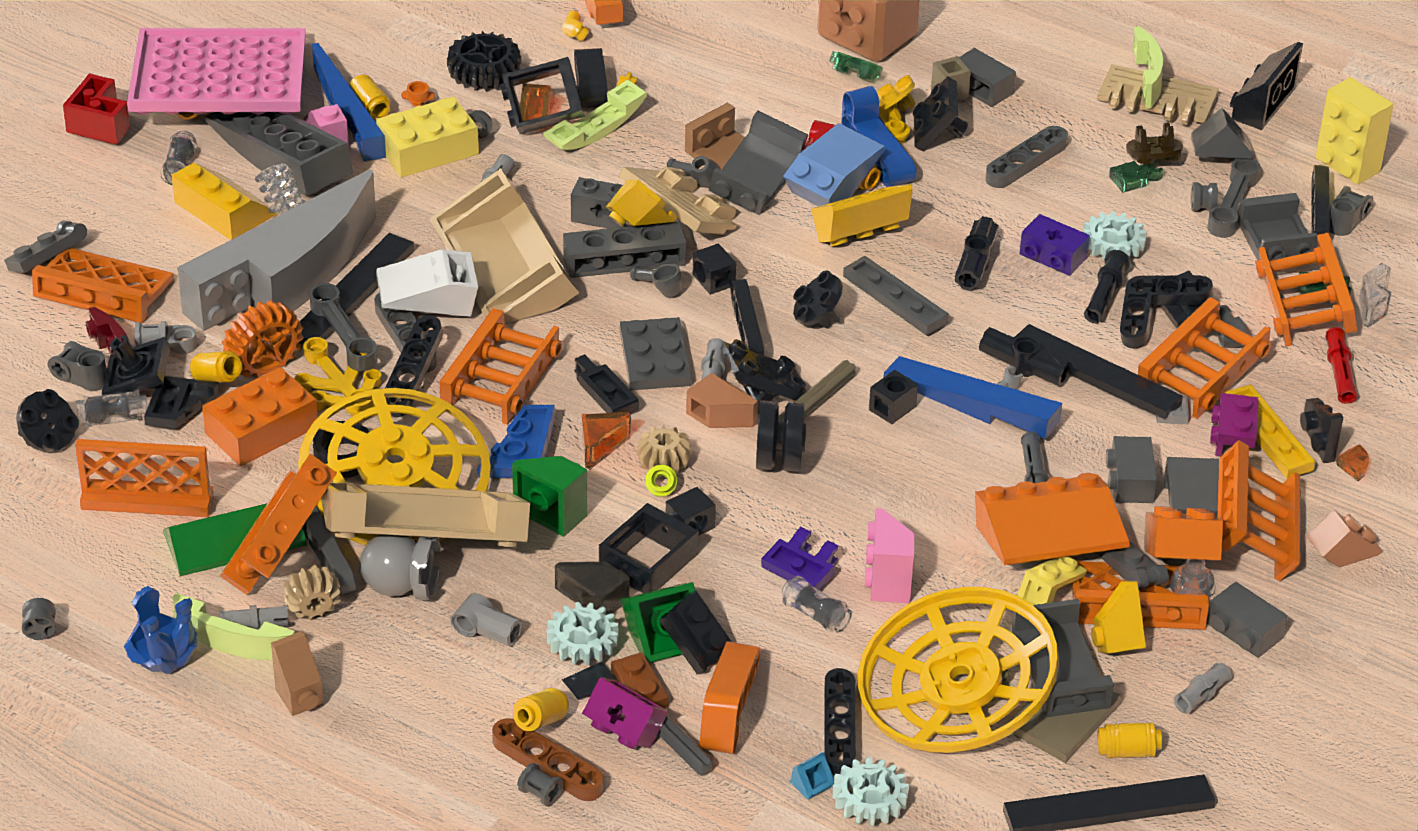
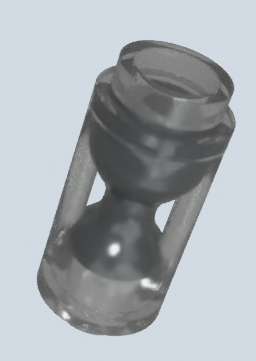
(181, 150)
(97, 410)
(827, 611)

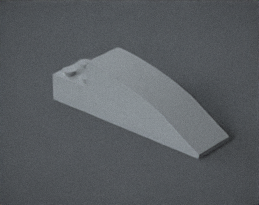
(280, 256)

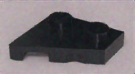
(178, 401)
(1322, 428)

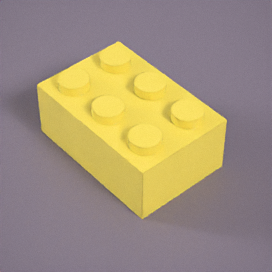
(1354, 130)
(428, 136)

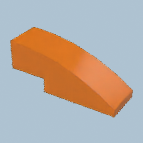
(605, 11)

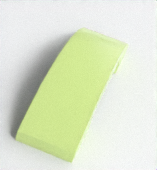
(1149, 52)
(600, 122)
(231, 636)

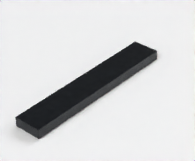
(359, 283)
(1108, 375)
(1110, 804)

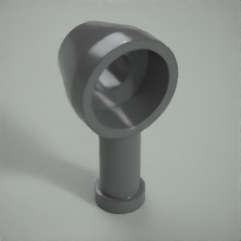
(702, 175)
(665, 278)
(1236, 322)

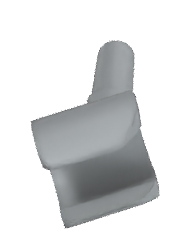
(1011, 380)

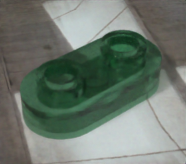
(865, 69)

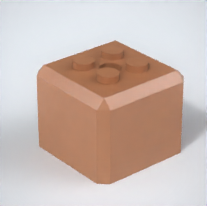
(868, 26)

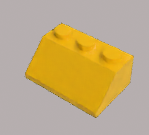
(218, 201)
(862, 214)

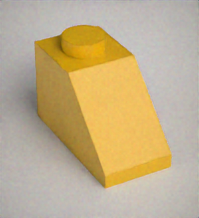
(1120, 621)

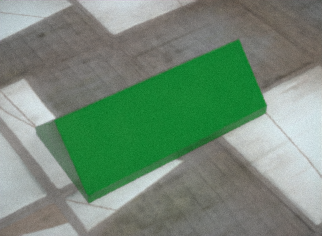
(214, 539)

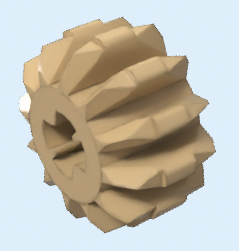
(664, 448)
(312, 592)

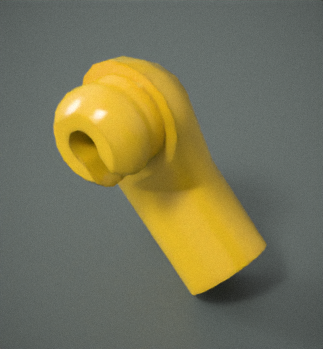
(573, 27)

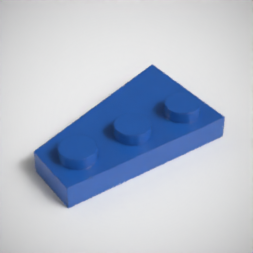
(525, 439)

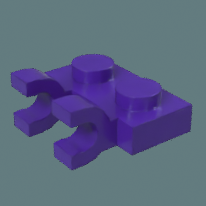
(793, 559)

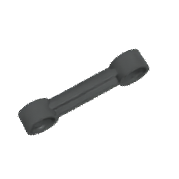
(1227, 211)
(343, 327)

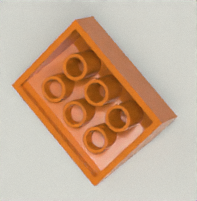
(1050, 519)

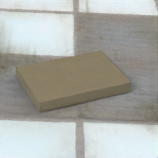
(1063, 733)

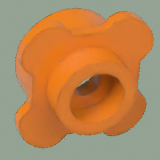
(417, 93)

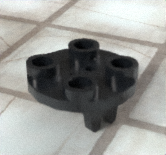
(817, 300)
(55, 429)

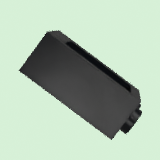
(535, 73)
(650, 522)

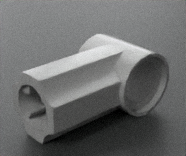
(480, 617)

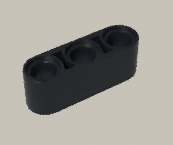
(590, 76)

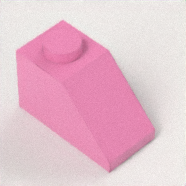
(329, 120)

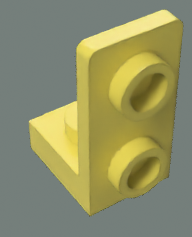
(1043, 580)

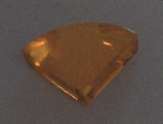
(1354, 462)

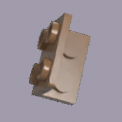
(713, 135)

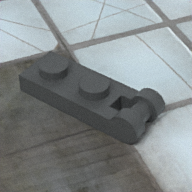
(46, 246)
(1135, 566)

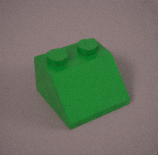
(554, 489)
(643, 617)

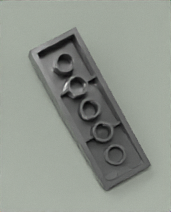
(282, 138)

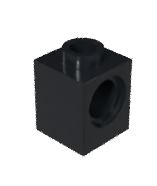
(713, 268)
(893, 397)
(693, 509)

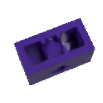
(1054, 244)

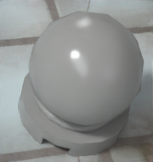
(400, 564)

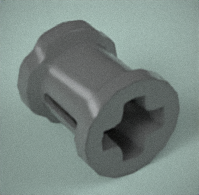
(540, 784)

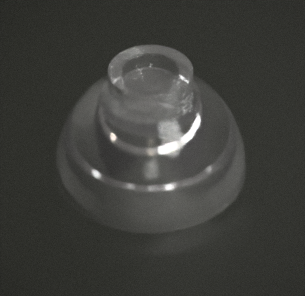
(1193, 579)

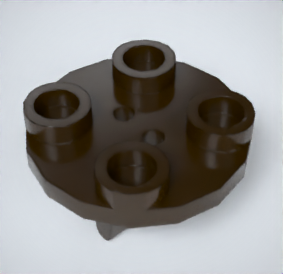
(1156, 147)

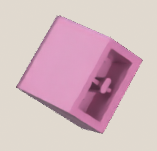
(890, 559)

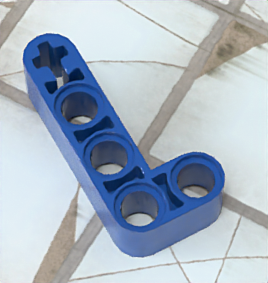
(861, 114)

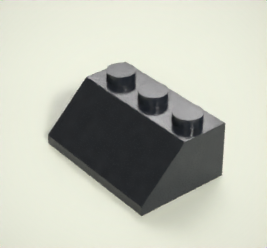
(1267, 88)

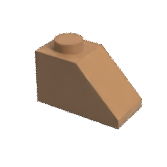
(296, 674)

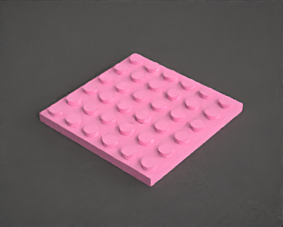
(218, 70)

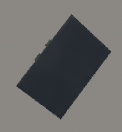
(584, 681)

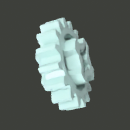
(1115, 233)
(579, 633)
(870, 791)

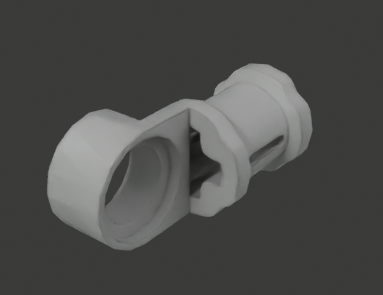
(151, 332)

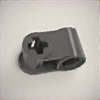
(1348, 211)
(79, 366)

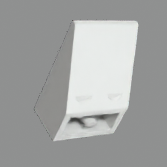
(430, 284)

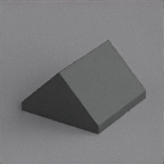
(1221, 138)

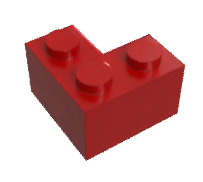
(96, 111)

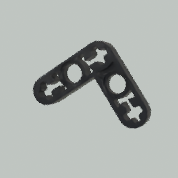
(1147, 298)

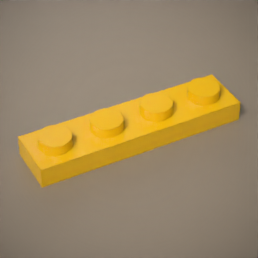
(1276, 438)

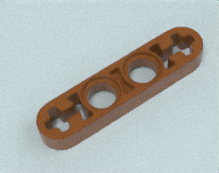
(551, 755)

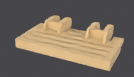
(1176, 96)
(701, 214)

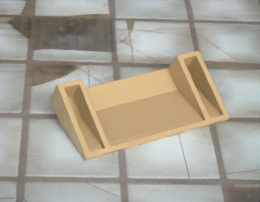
(508, 250)
(425, 512)

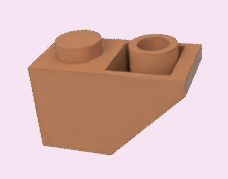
(720, 404)
(1344, 540)

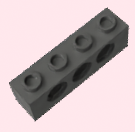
(622, 248)

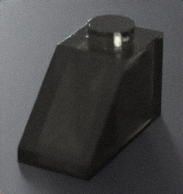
(592, 583)

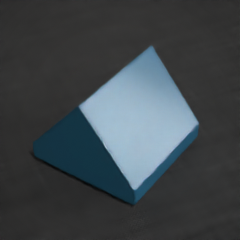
(812, 776)

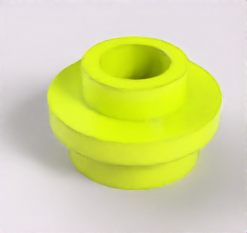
(654, 473)

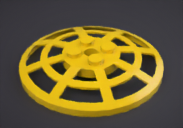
(397, 440)
(957, 659)

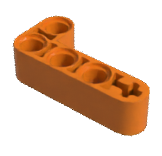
(728, 696)

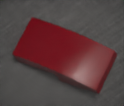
(103, 328)

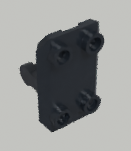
(762, 375)

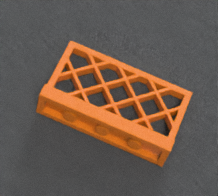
(87, 290)
(144, 494)
(1158, 605)

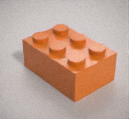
(259, 416)
(1183, 535)

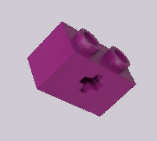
(612, 700)

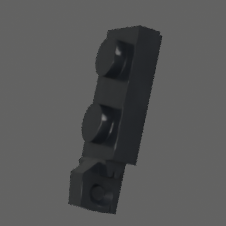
(604, 386)

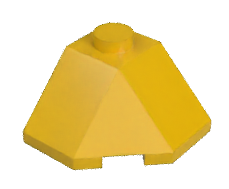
(638, 205)

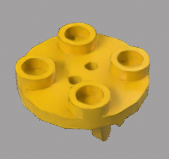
(895, 96)

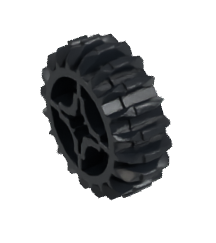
(482, 60)

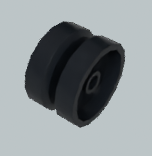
(780, 436)

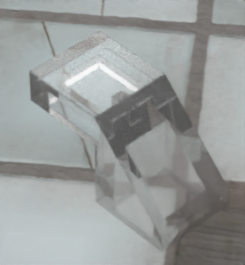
(1374, 296)

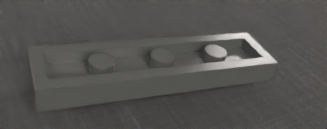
(895, 295)

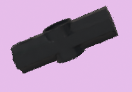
(976, 253)
(1025, 356)

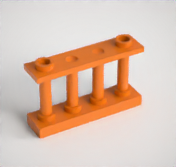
(1329, 273)
(1192, 335)
(483, 347)
(1235, 512)
(278, 524)

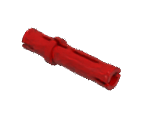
(1339, 356)

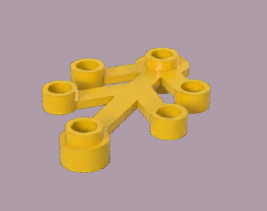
(317, 354)

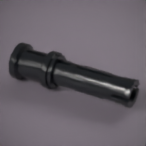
(1109, 278)

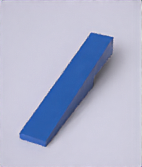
(365, 131)
(981, 398)

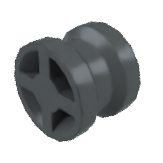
(1204, 196)
(38, 618)

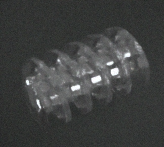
(282, 188)

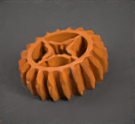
(268, 322)

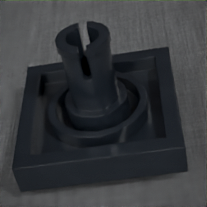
(937, 114)
(136, 366)

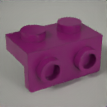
(1235, 421)

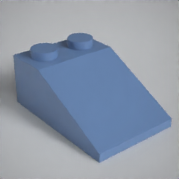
(833, 166)

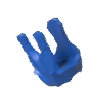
(160, 640)

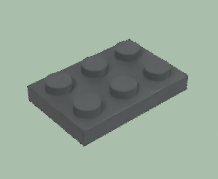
(655, 353)

